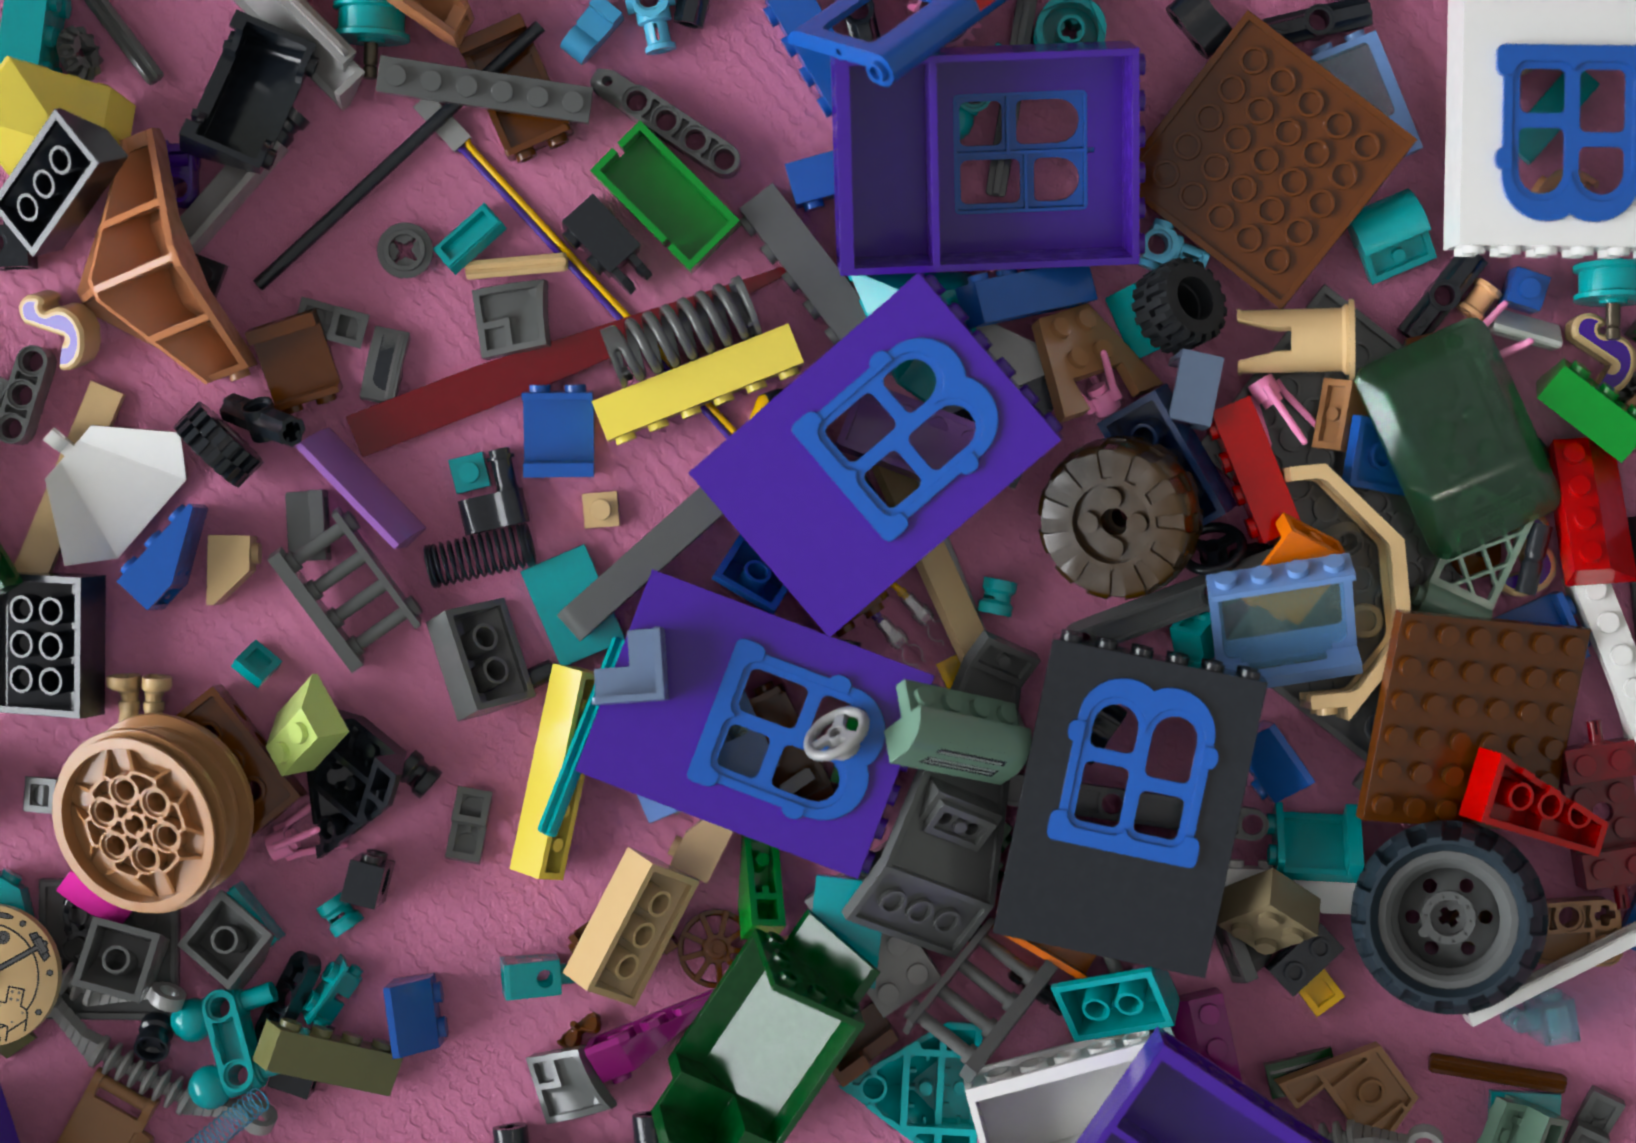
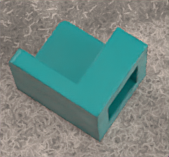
(1194, 637)

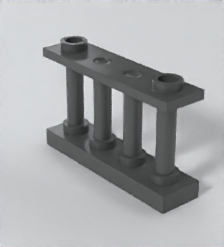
(331, 620)
(992, 1029)

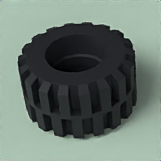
(1179, 305)

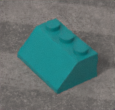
(1117, 1003)

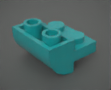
(1392, 236)

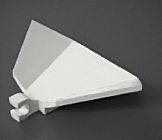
(110, 487)

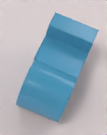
(592, 30)

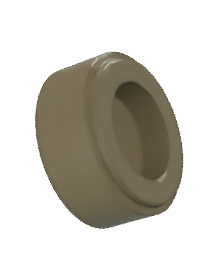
(1367, 620)

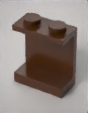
(296, 361)

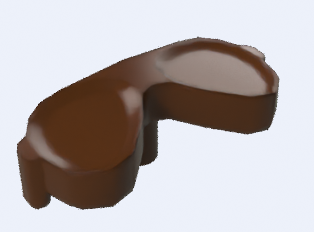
(590, 1023)

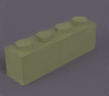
(327, 1057)

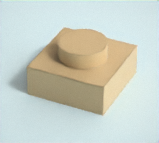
(601, 509)

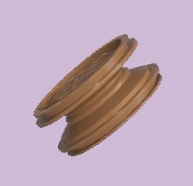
(153, 813)

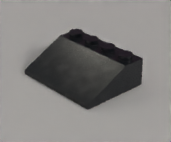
(53, 645)

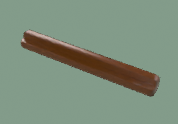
(1497, 1073)

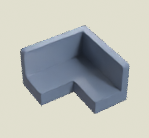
(1195, 387)
(644, 679)

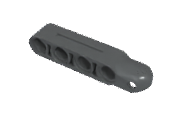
(623, 90)

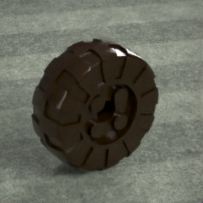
(1091, 537)

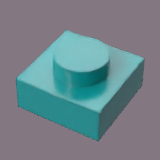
(470, 473)
(256, 663)

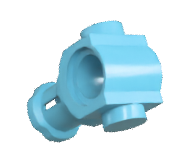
(653, 18)
(1173, 248)

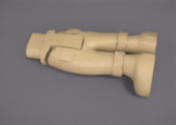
(129, 686)

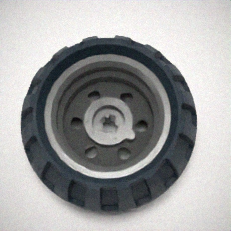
(1395, 949)

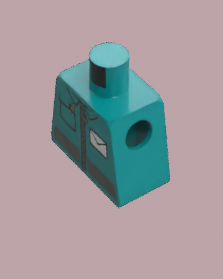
(521, 973)

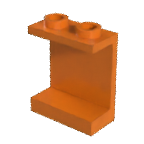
(1300, 542)

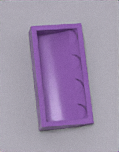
(935, 440)
(361, 488)

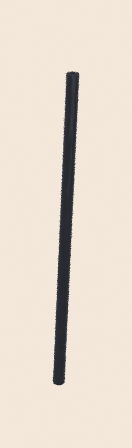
(388, 165)

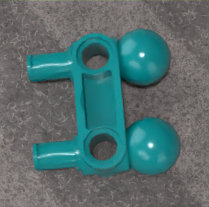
(231, 1041)

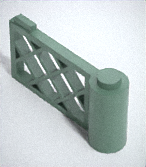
(1447, 598)

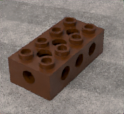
(245, 741)

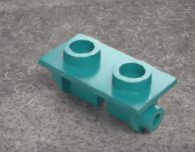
(336, 978)

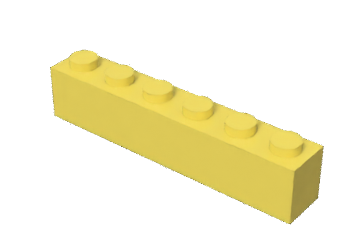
(697, 384)
(564, 704)

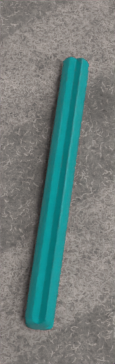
(568, 777)

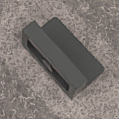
(306, 519)

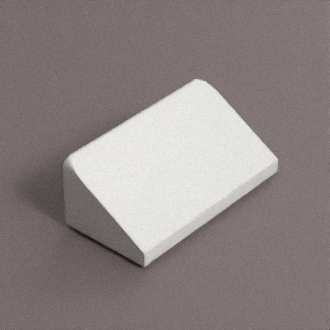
(1521, 327)

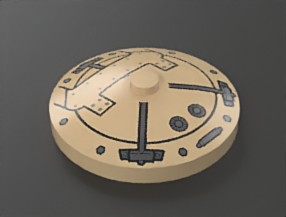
(27, 973)

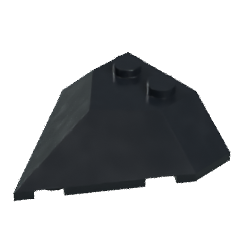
(354, 782)

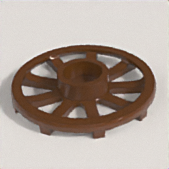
(715, 947)

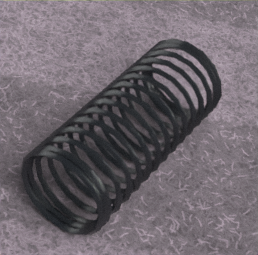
(433, 564)

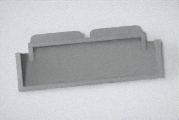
(337, 71)

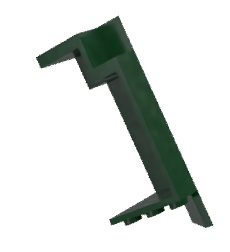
(765, 1038)

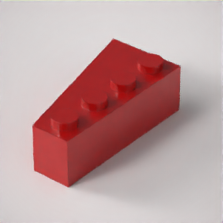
(1519, 802)

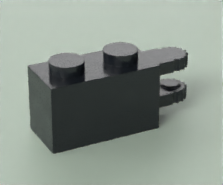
(604, 241)

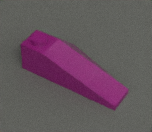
(630, 1045)

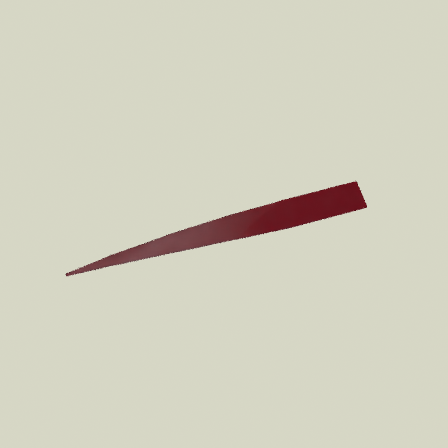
(492, 383)

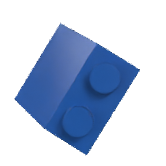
(750, 577)
(1276, 765)
(414, 1014)

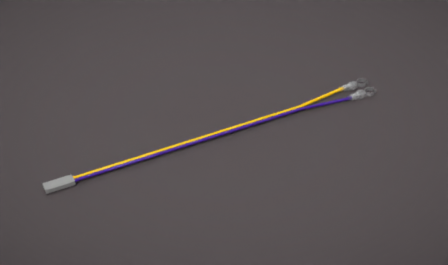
(456, 138)

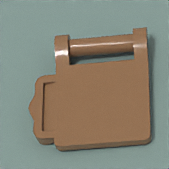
(103, 1122)

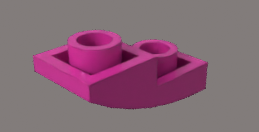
(85, 899)

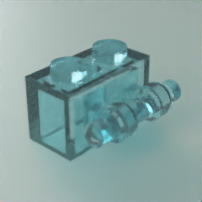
(1546, 1018)

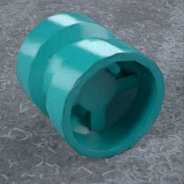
(997, 596)
(333, 908)

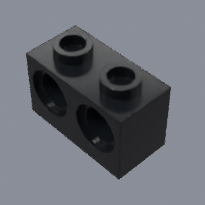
(1302, 962)

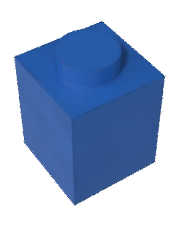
(1524, 290)

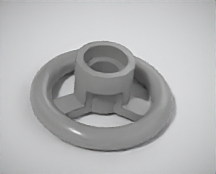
(840, 741)

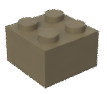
(1269, 912)

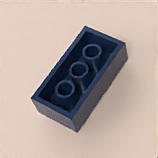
(1150, 420)

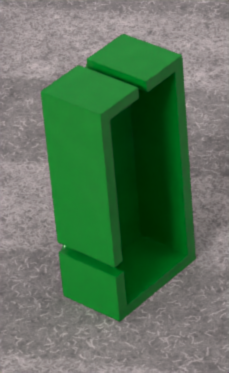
(666, 197)

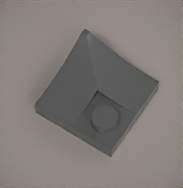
(512, 318)
(568, 1084)

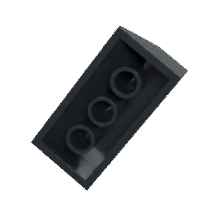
(59, 181)

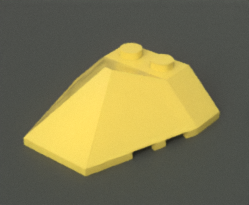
(34, 91)

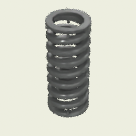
(736, 302)

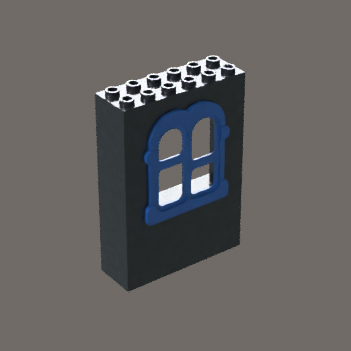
(1110, 885)

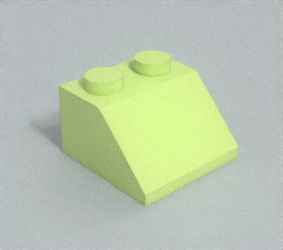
(305, 729)

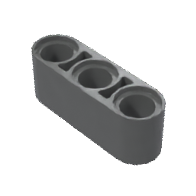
(39, 383)

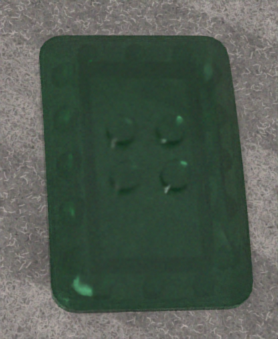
(1458, 438)

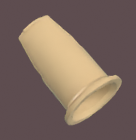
(1319, 340)

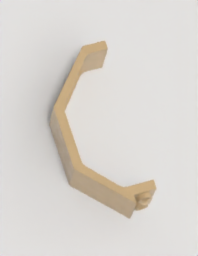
(1394, 588)

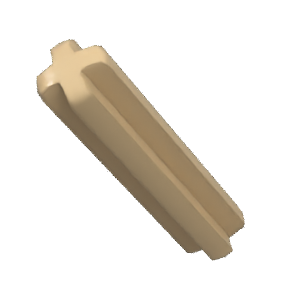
(516, 266)

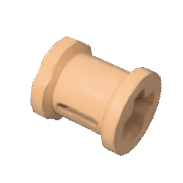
(1479, 299)

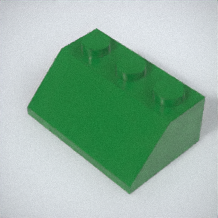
(1589, 407)

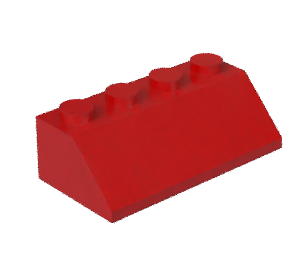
(1590, 514)

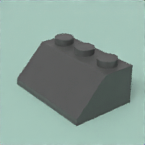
(480, 658)

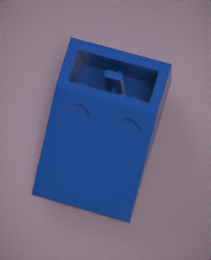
(168, 560)

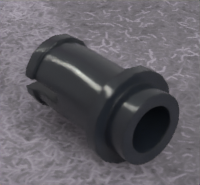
(503, 468)

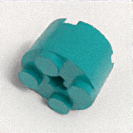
(1077, 15)

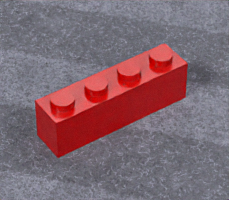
(1252, 467)

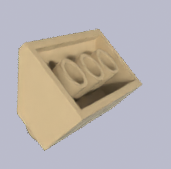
(630, 927)

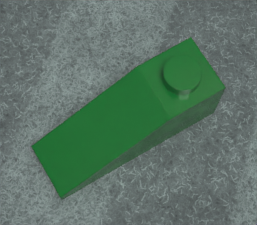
(760, 889)

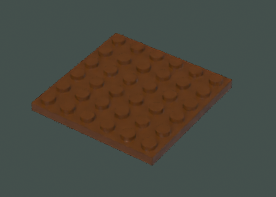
(1268, 159)
(1461, 688)

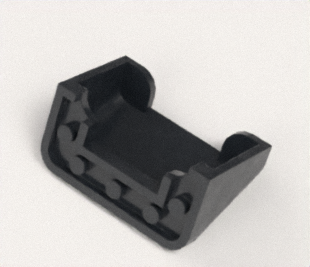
(249, 95)

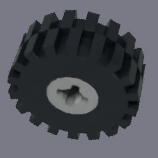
(218, 444)

